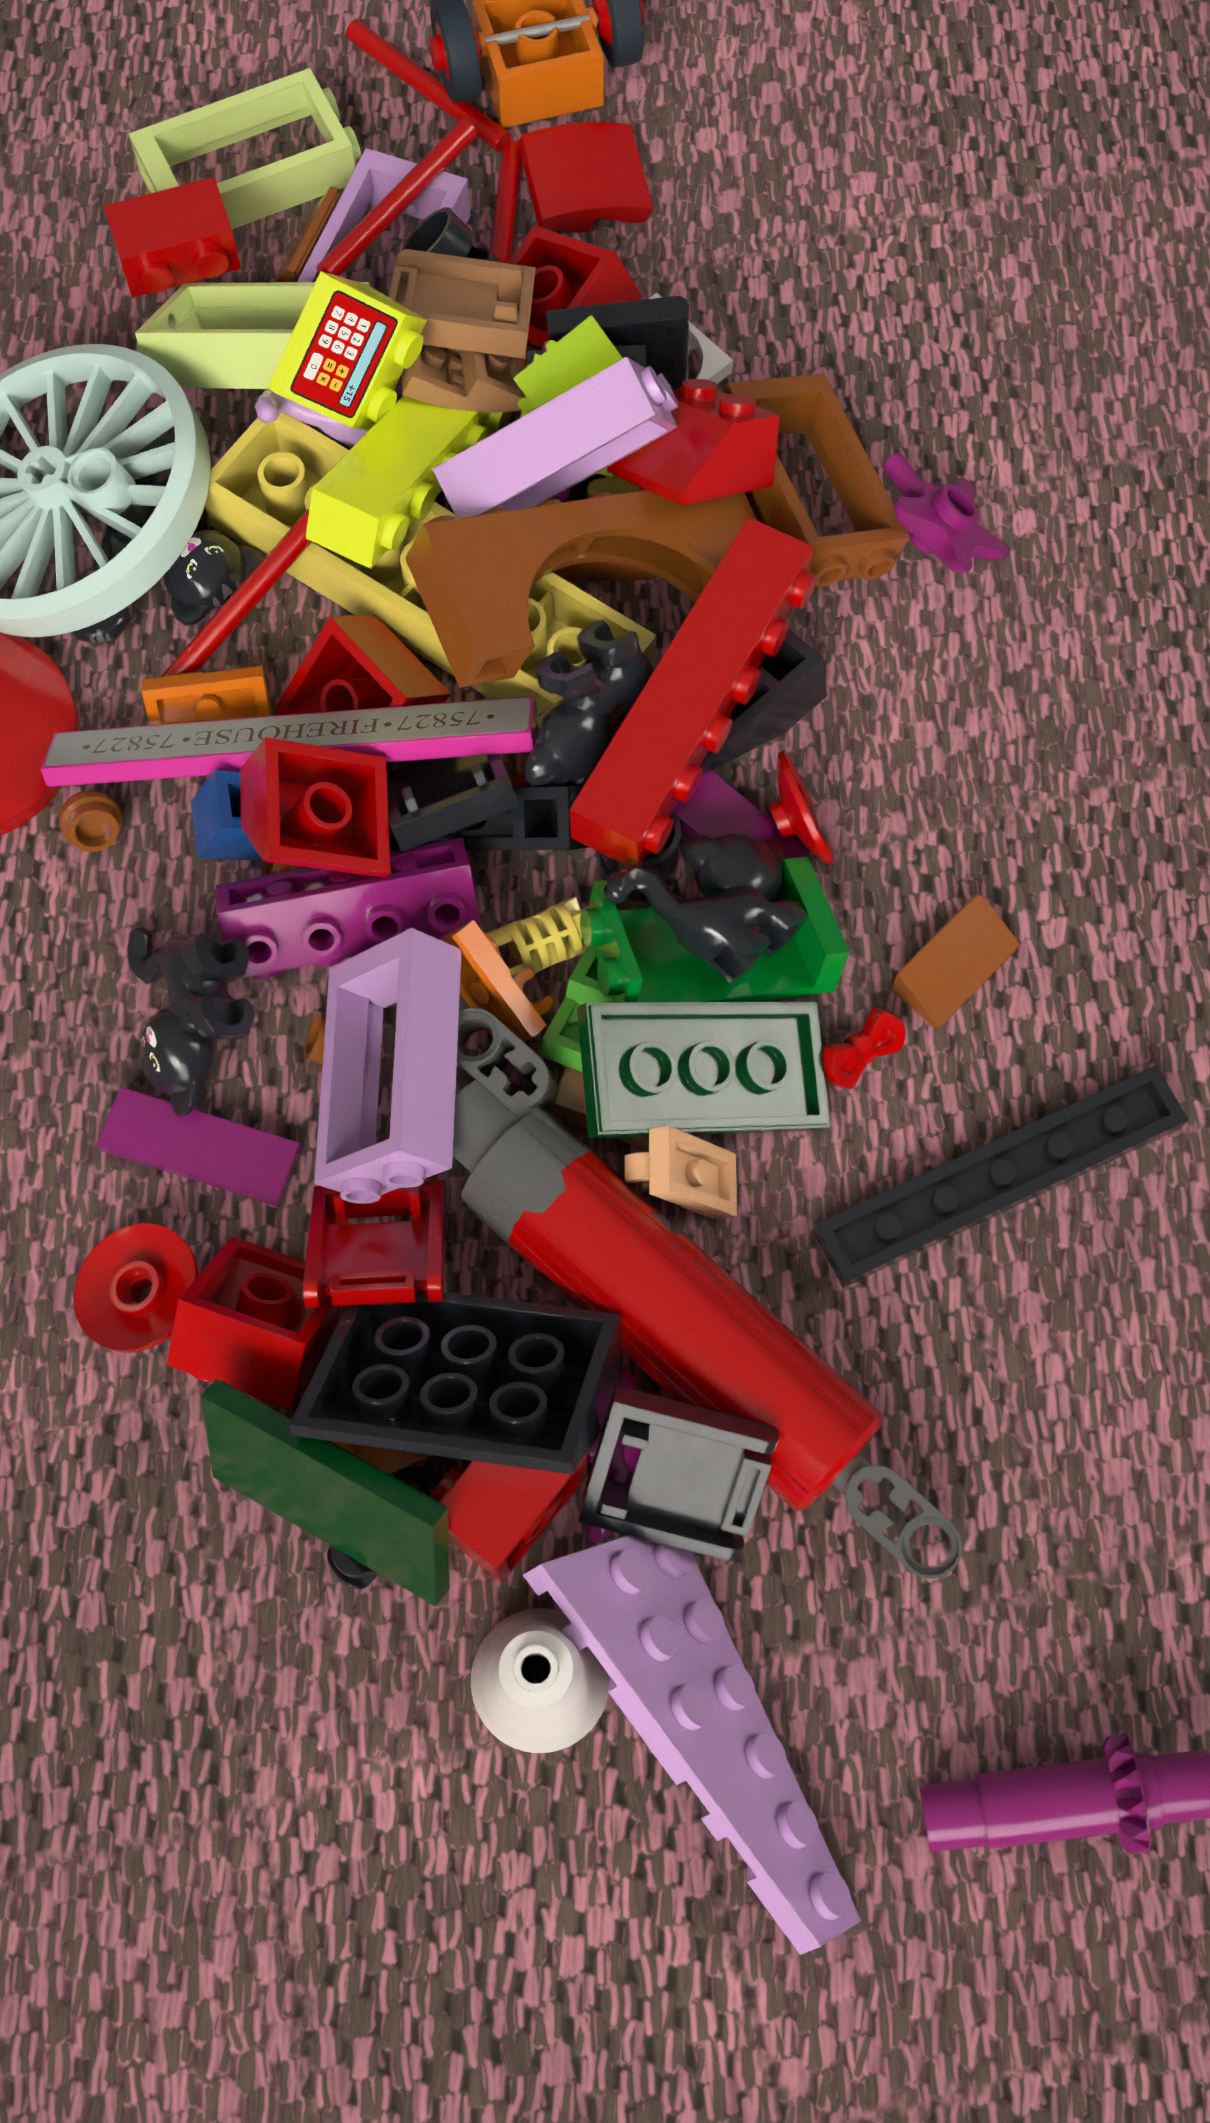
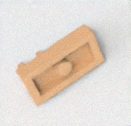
(686, 1172)

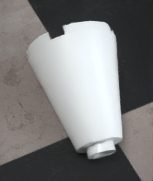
(543, 1714)

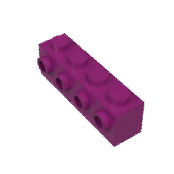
(335, 915)

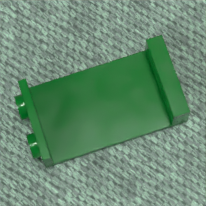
(647, 964)

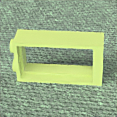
(244, 116)
(224, 332)

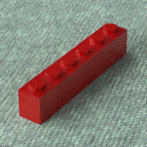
(692, 694)

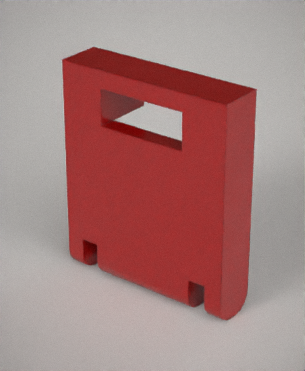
(376, 1259)

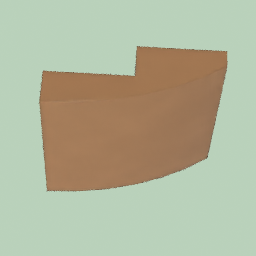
(463, 380)

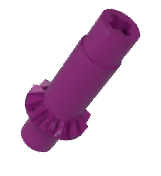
(1070, 1800)

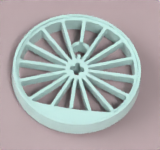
(96, 476)

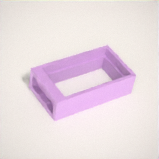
(369, 184)
(561, 441)
(425, 983)

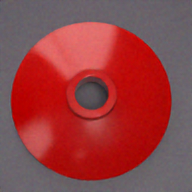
(795, 810)
(117, 1273)

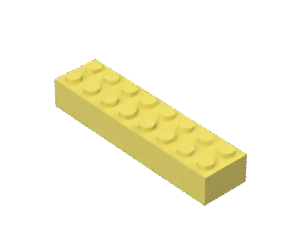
(268, 486)

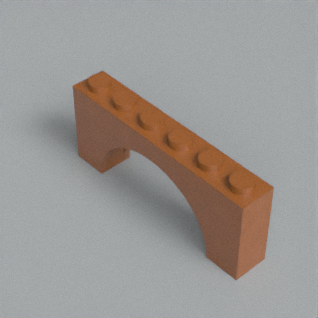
(482, 566)

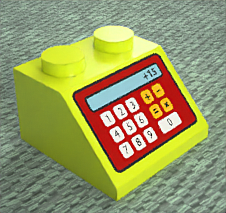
(348, 352)

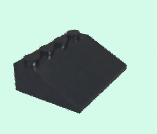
(467, 1380)

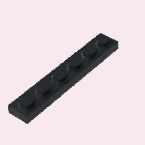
(999, 1176)

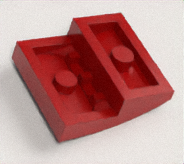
(585, 175)

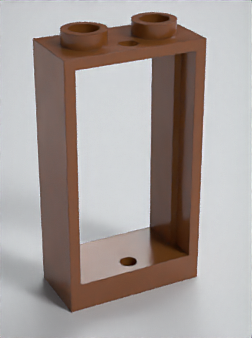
(811, 406)

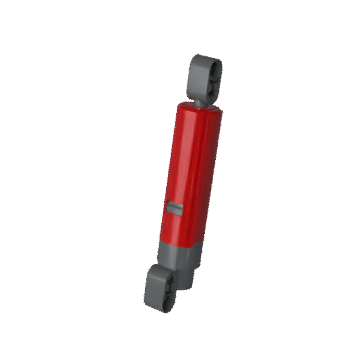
(675, 1304)

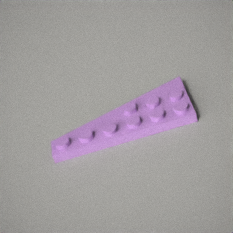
(699, 1714)

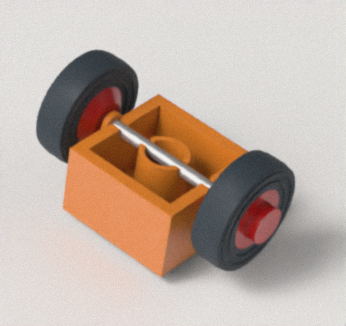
(533, 53)

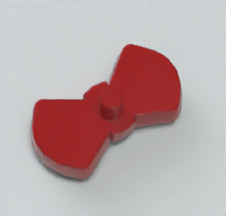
(880, 1036)

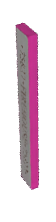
(226, 745)

